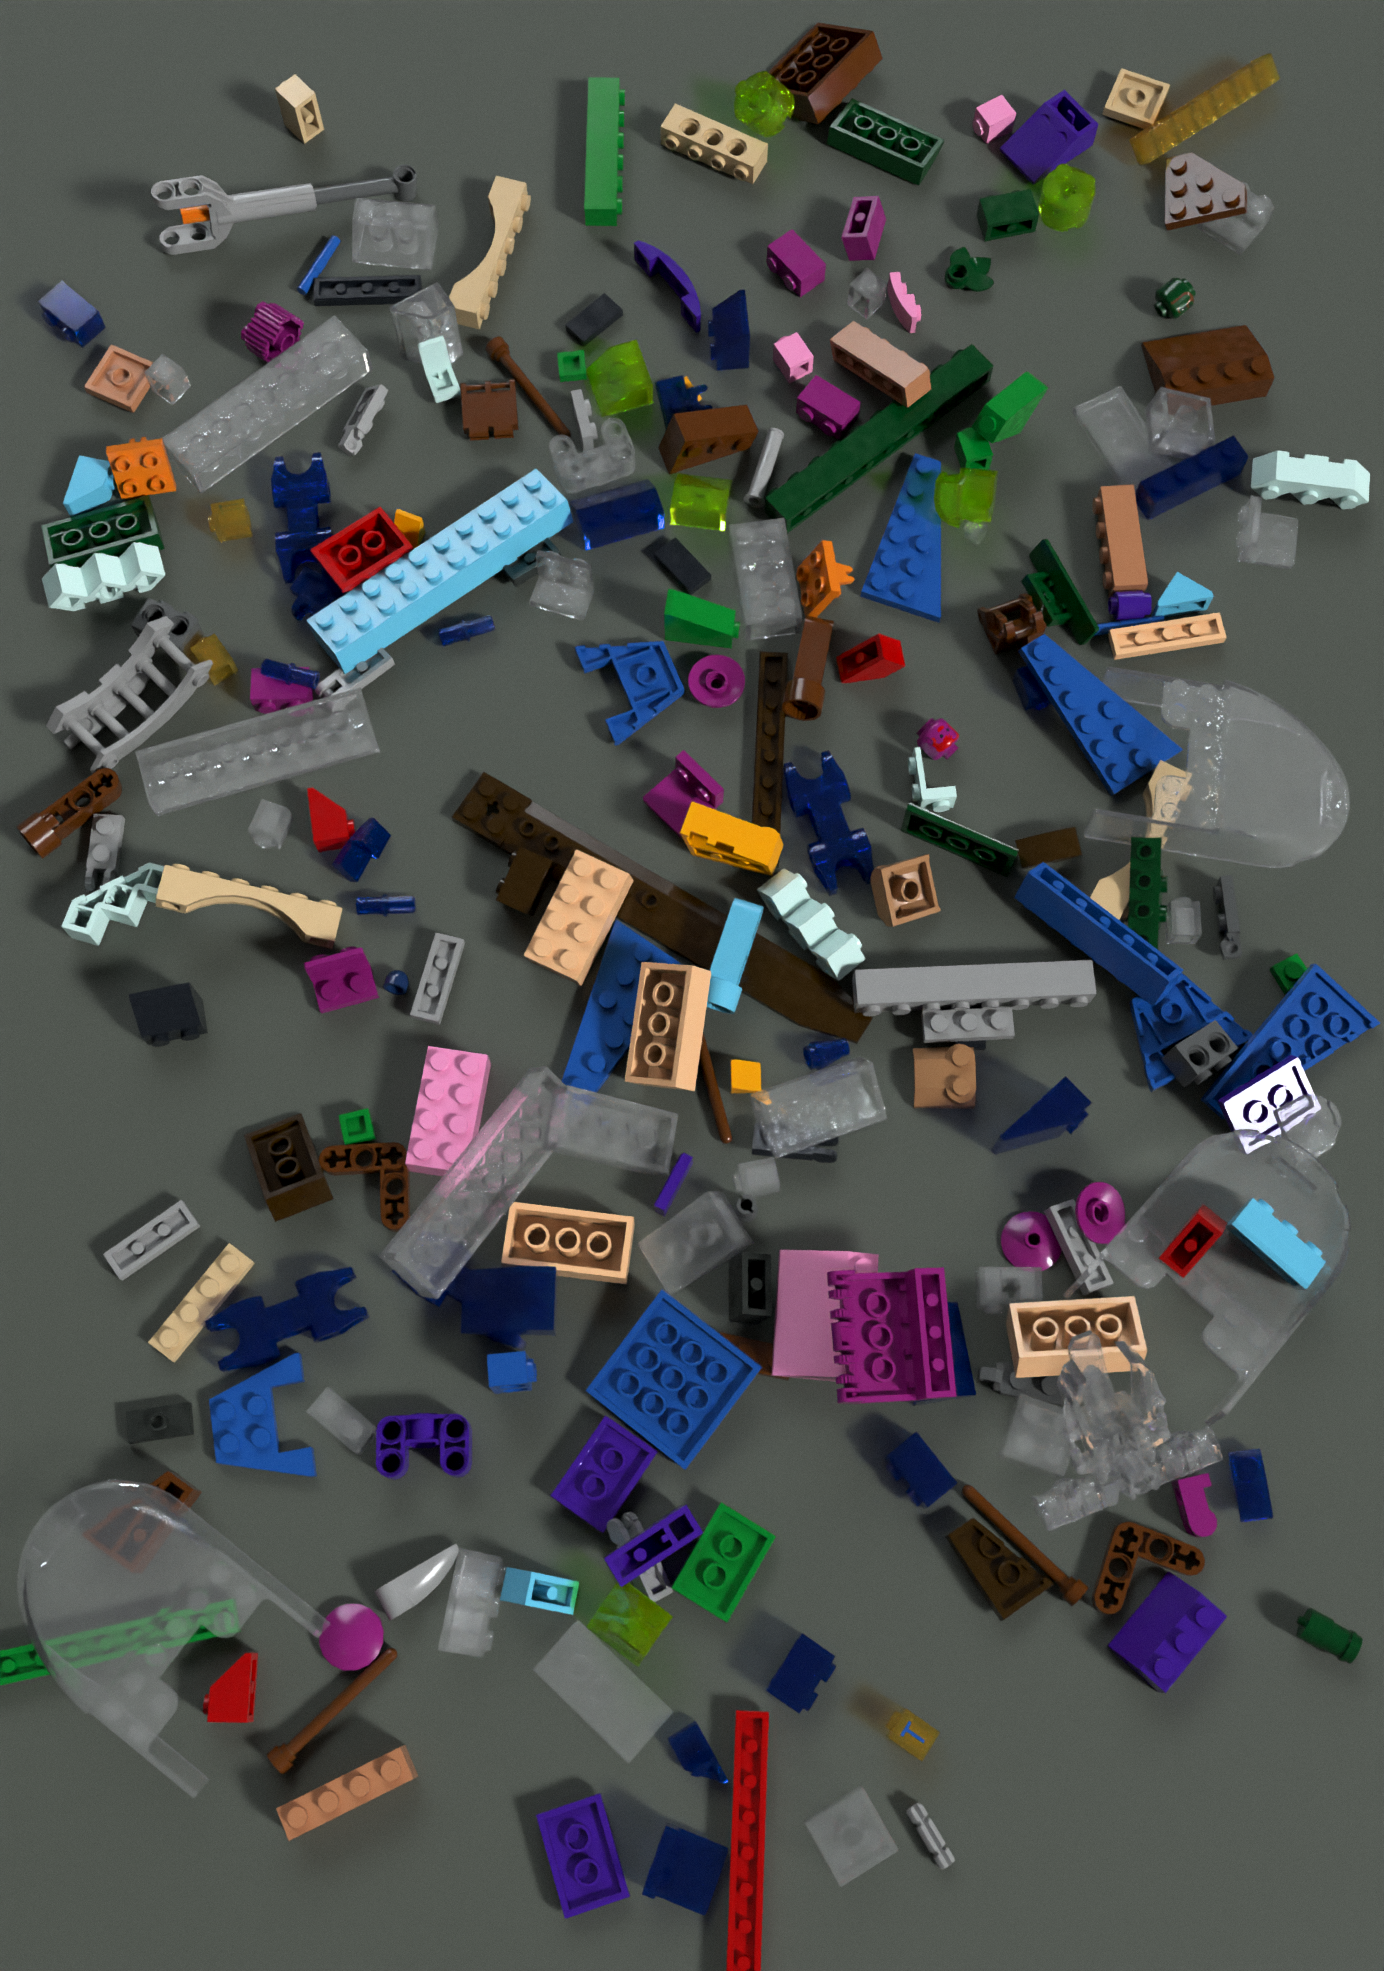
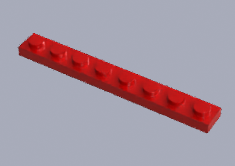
(747, 1841)

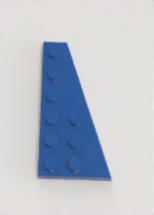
(909, 554)
(1105, 727)
(610, 1010)
(1306, 1023)

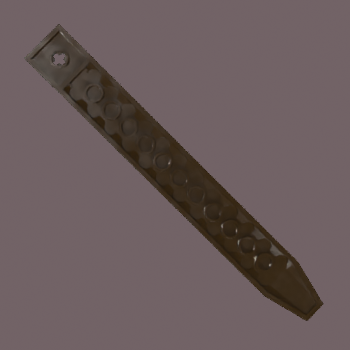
(665, 911)

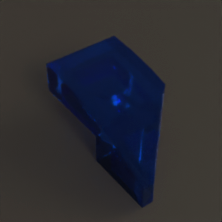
(696, 1753)

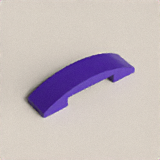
(656, 261)

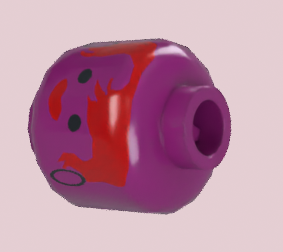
(937, 739)

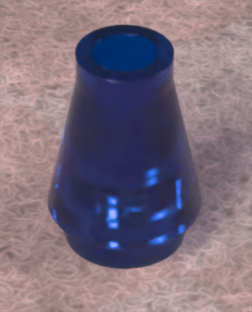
(823, 1053)

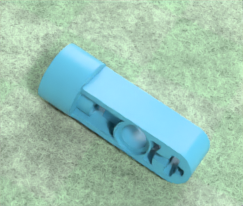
(733, 955)

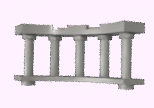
(117, 682)

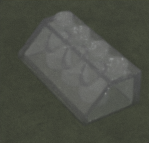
(819, 1106)

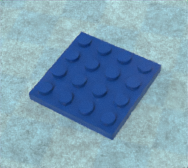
(674, 1379)

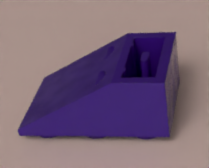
(1050, 137)

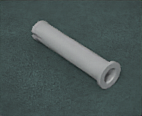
(764, 468)

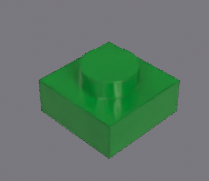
(572, 366)
(1288, 972)
(357, 1127)

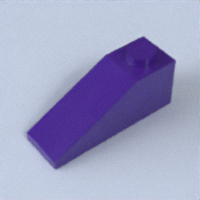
(653, 1545)

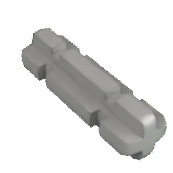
(930, 1835)

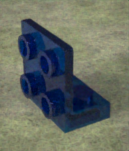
(685, 1869)

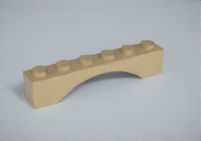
(473, 293)
(188, 890)
(1113, 890)

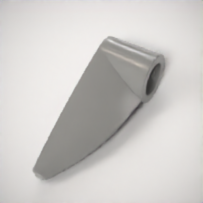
(416, 1583)

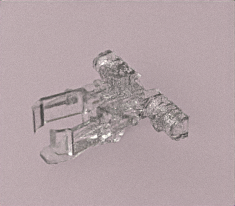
(1116, 1437)

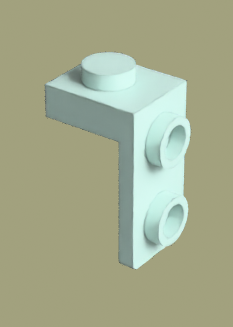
(438, 369)
(934, 799)

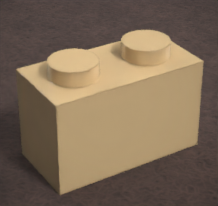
(299, 108)

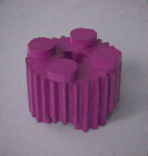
(271, 331)

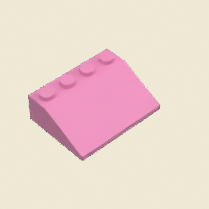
(803, 1311)

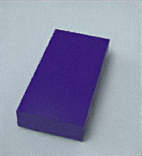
(673, 1184)

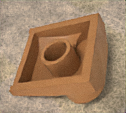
(904, 890)
(944, 1077)

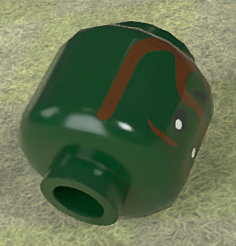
(1174, 298)

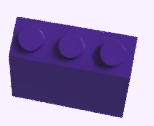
(1166, 1632)

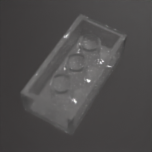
(765, 579)
(610, 1131)

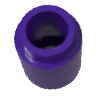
(1130, 604)

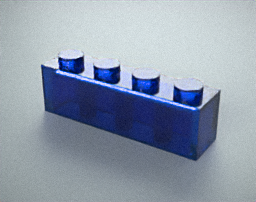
(1190, 477)

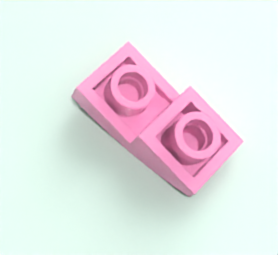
(903, 303)

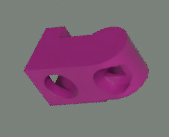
(1193, 1505)

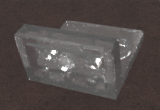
(562, 585)

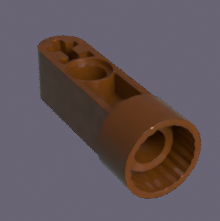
(805, 693)
(43, 829)

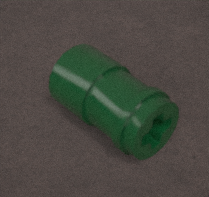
(1327, 1635)

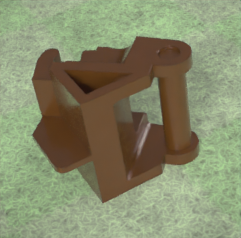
(1015, 633)

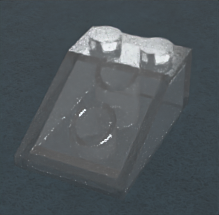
(695, 1241)

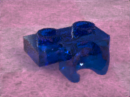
(677, 399)
(313, 593)

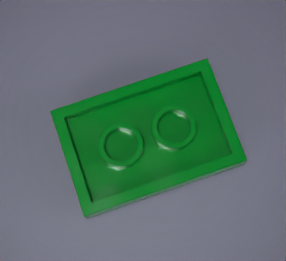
(723, 1562)

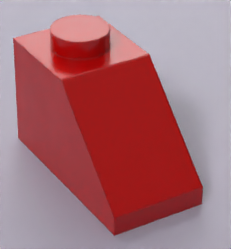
(871, 659)
(329, 822)
(1193, 1240)
(233, 1694)

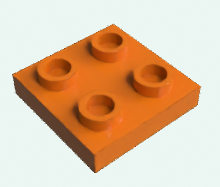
(141, 468)
(821, 578)

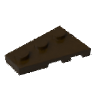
(997, 1571)

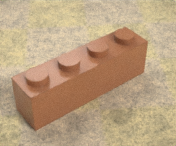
(881, 364)
(1120, 539)
(346, 1792)

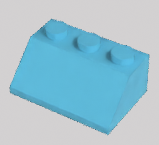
(1276, 1243)

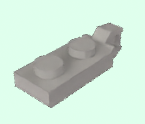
(361, 419)

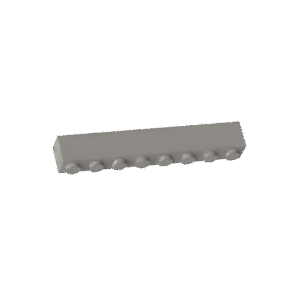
(973, 985)

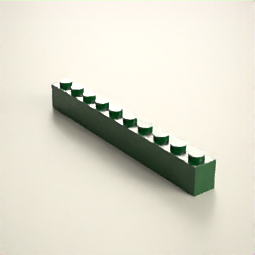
(877, 439)

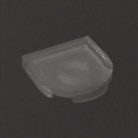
(1310, 1123)

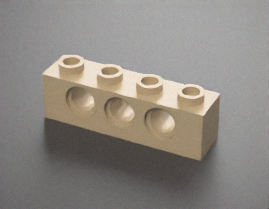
(714, 144)

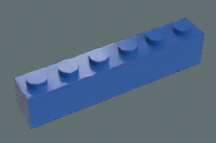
(1098, 934)

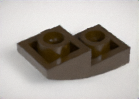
(1048, 847)

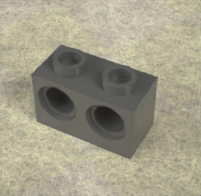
(182, 621)
(1199, 1054)

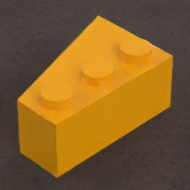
(731, 840)

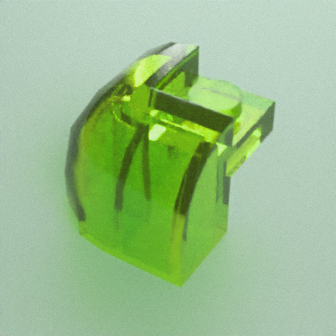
(966, 496)

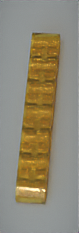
(1204, 109)

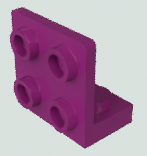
(685, 784)
(342, 979)

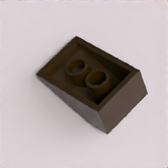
(288, 1167)

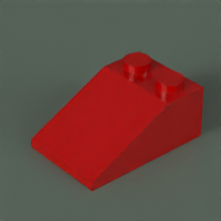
(361, 550)

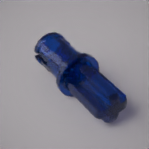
(465, 630)
(290, 673)
(385, 905)

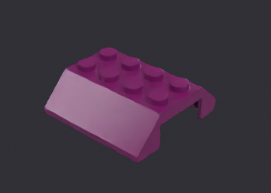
(892, 1336)

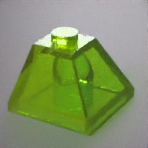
(629, 1622)

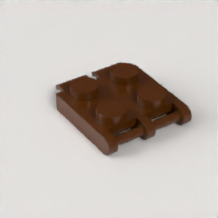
(489, 410)

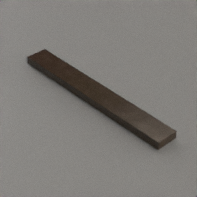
(769, 741)

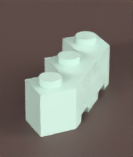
(1310, 479)
(103, 577)
(117, 900)
(811, 924)

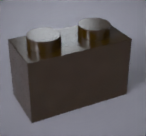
(525, 881)

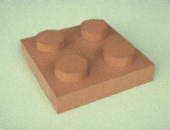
(120, 379)

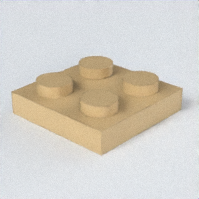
(1136, 99)

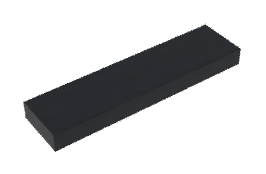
(365, 290)

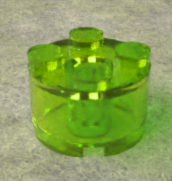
(763, 104)
(1066, 198)

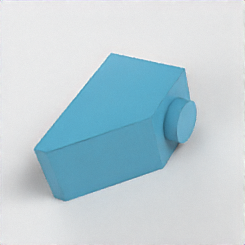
(89, 486)
(539, 1590)

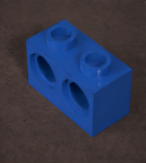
(511, 1372)

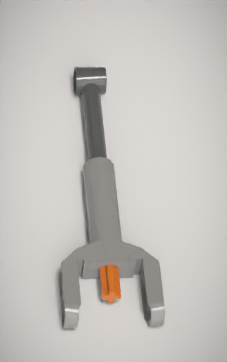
(221, 211)

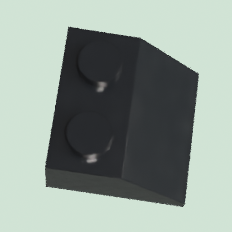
(169, 1014)

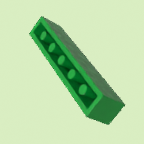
(602, 151)

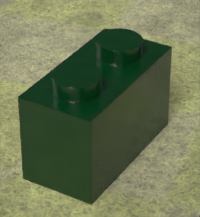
(1007, 215)

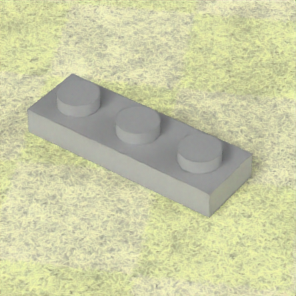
(437, 978)
(967, 1024)
(151, 1240)
(1076, 1247)

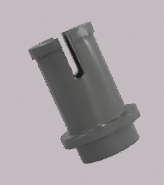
(746, 1216)

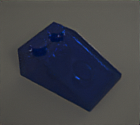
(1048, 1119)
(510, 1301)

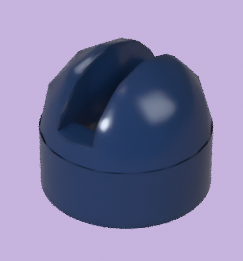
(396, 982)

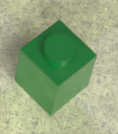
(972, 450)

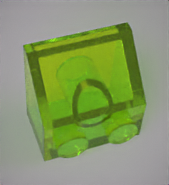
(620, 379)
(700, 502)

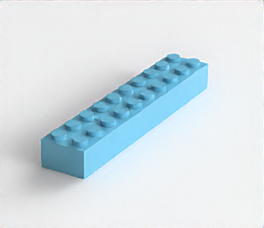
(440, 570)

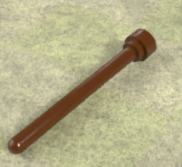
(499, 351)
(714, 1094)
(1070, 1587)
(284, 1755)

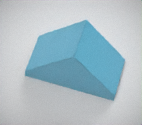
(1182, 597)

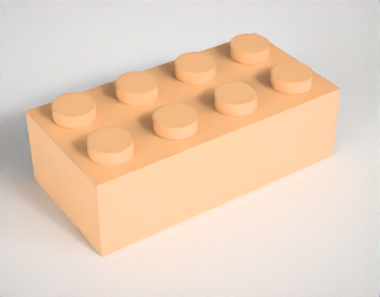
(578, 917)
(668, 1026)
(571, 1240)
(1043, 1331)

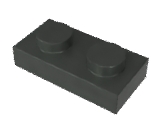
(526, 565)

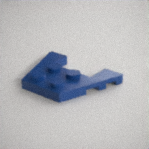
(645, 676)
(1172, 1021)
(247, 1425)

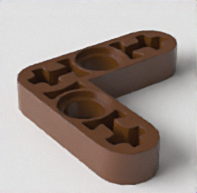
(387, 1173)
(1139, 1549)

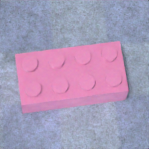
(447, 1109)

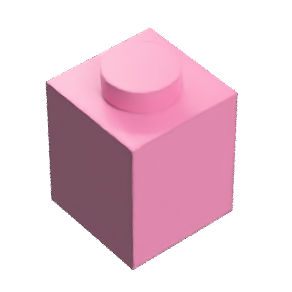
(994, 119)
(792, 357)

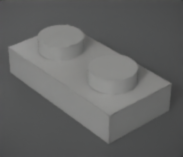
(582, 410)

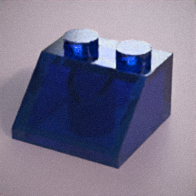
(730, 333)

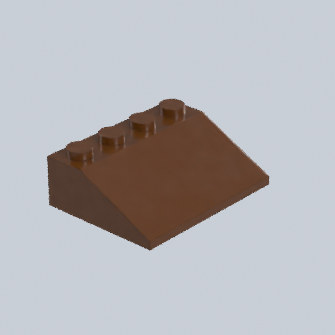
(826, 68)
(1212, 364)

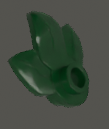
(970, 270)

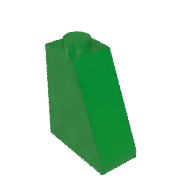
(1010, 409)
(699, 621)

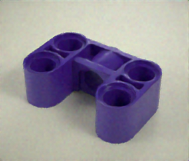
(423, 1431)

